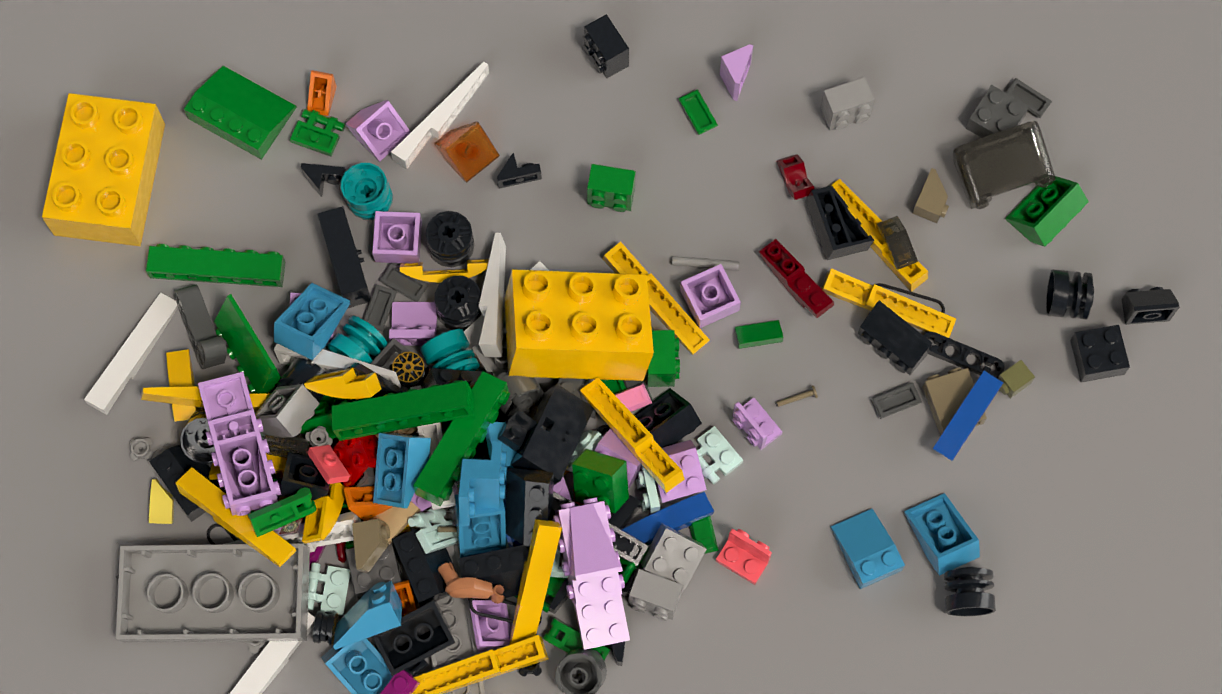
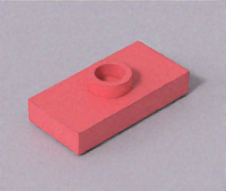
(328, 464)

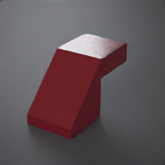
(795, 176)

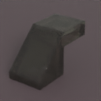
(898, 242)

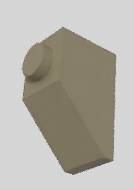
(932, 199)
(369, 542)

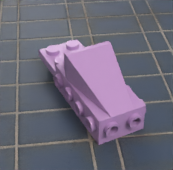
(238, 445)
(592, 572)

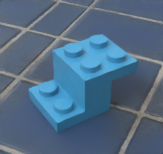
(482, 483)

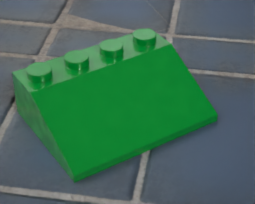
(239, 111)
(246, 348)

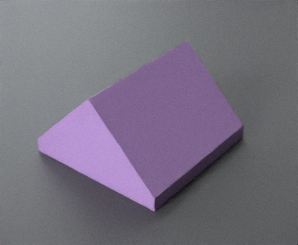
(735, 68)
(490, 632)

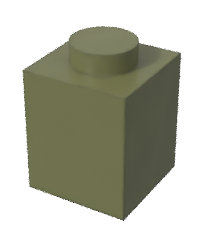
(1015, 379)

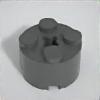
(523, 392)
(587, 661)

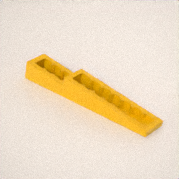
(911, 275)
(866, 296)
(660, 301)
(189, 396)
(633, 435)
(210, 499)
(535, 579)
(482, 666)

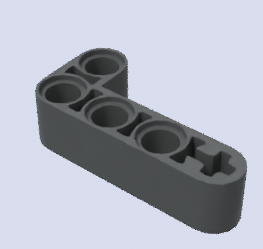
(206, 344)

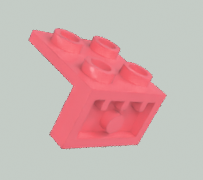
(744, 556)

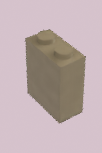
(947, 394)

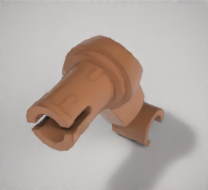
(468, 586)

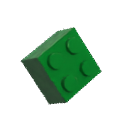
(611, 188)
(663, 365)
(601, 478)

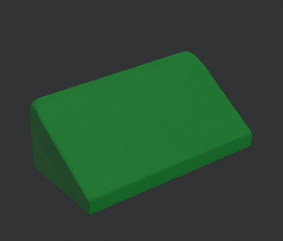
(759, 334)

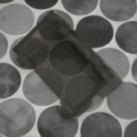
(1003, 163)

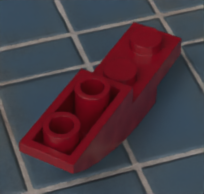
(795, 279)

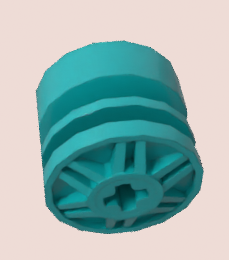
(365, 180)
(360, 341)
(450, 352)

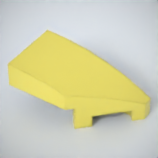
(161, 504)

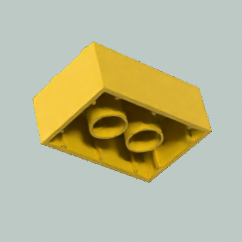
(104, 169)
(578, 325)

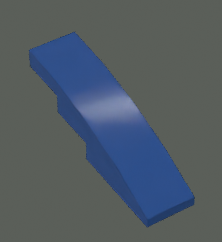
(968, 415)
(675, 516)

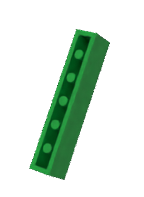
(215, 266)
(402, 410)
(460, 441)

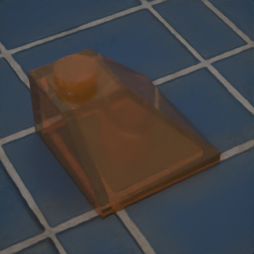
(467, 150)

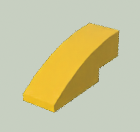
(180, 375)
(345, 384)
(328, 509)

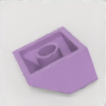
(378, 129)

